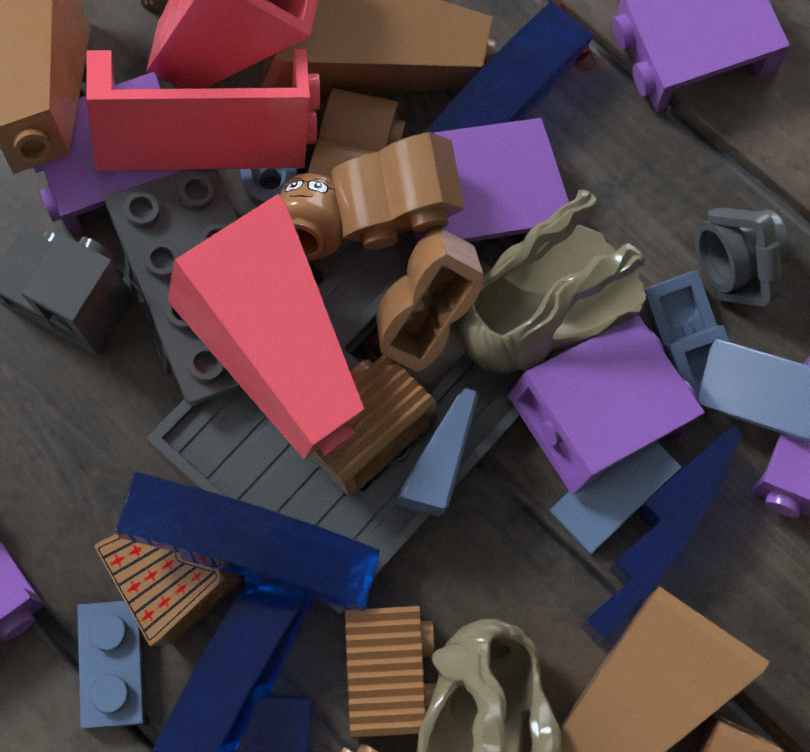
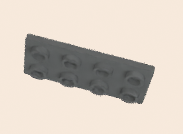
(155, 228)

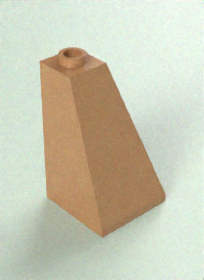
(388, 47)
(40, 78)
(659, 681)

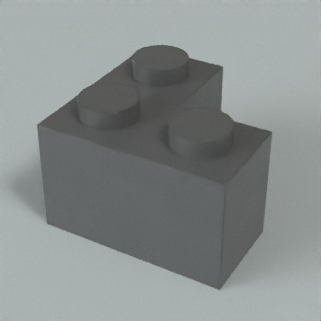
(65, 286)

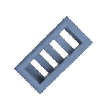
(435, 473)

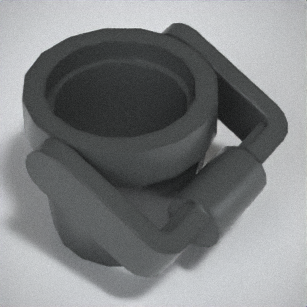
(739, 247)

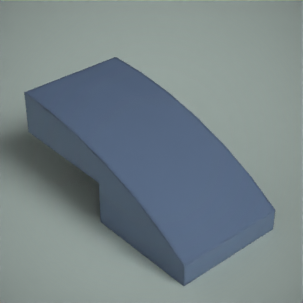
(684, 324)
(614, 497)

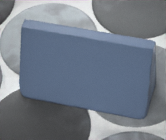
(757, 389)

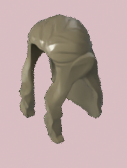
(551, 292)
(484, 693)

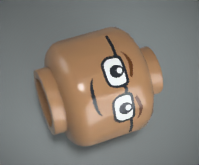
(314, 213)

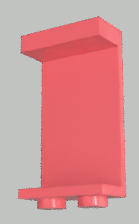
(200, 125)

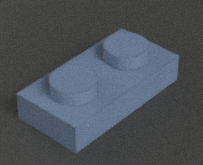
(110, 666)

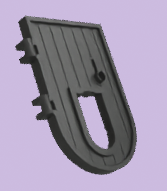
(240, 454)

